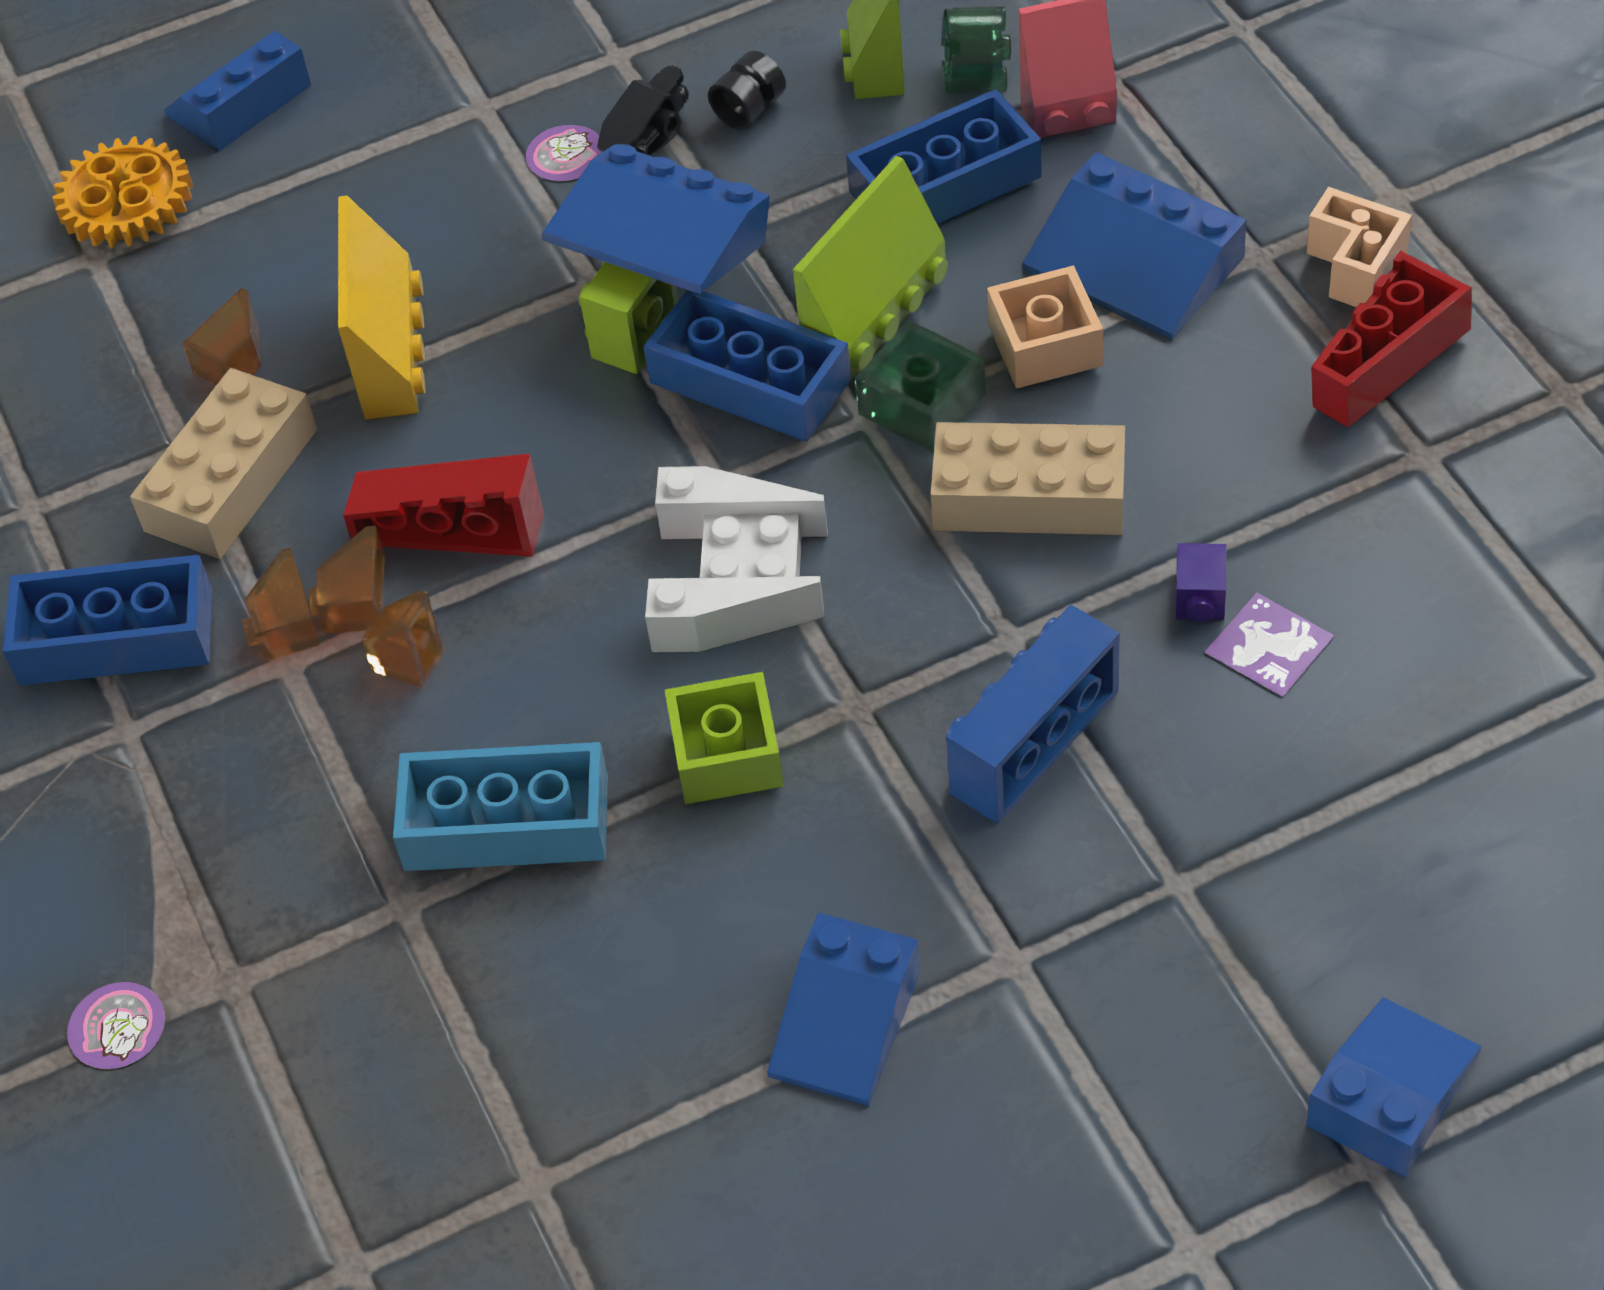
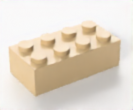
(224, 463)
(1028, 478)

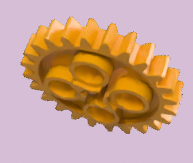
(105, 205)

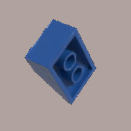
(845, 1008)
(1390, 1085)

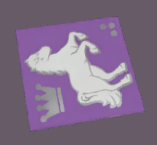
(1269, 644)

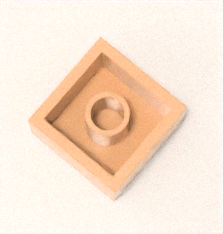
(1045, 326)

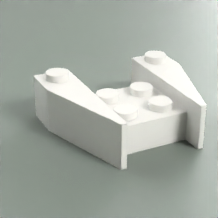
(747, 559)

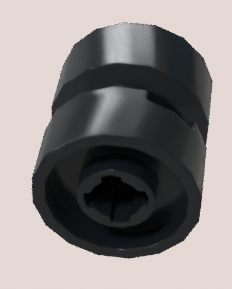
(746, 90)

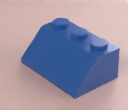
(242, 92)

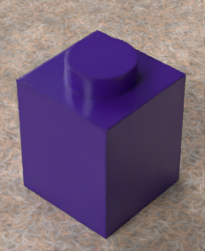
(1200, 581)

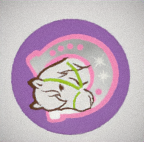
(562, 152)
(116, 1025)

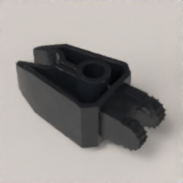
(646, 113)

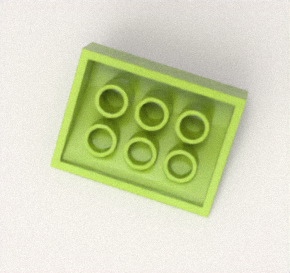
(872, 266)

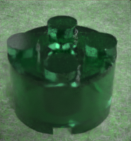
(975, 49)

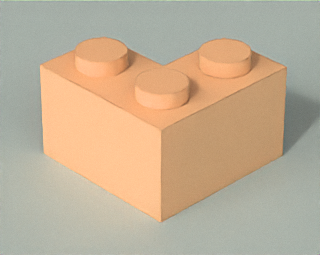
(1358, 241)

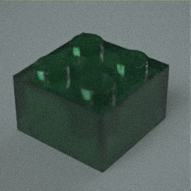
(920, 382)

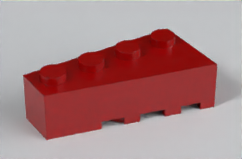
(1390, 338)
(451, 506)

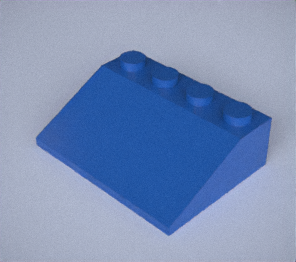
(660, 218)
(1139, 244)

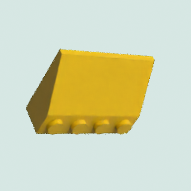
(379, 315)

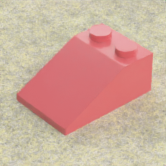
(1066, 66)

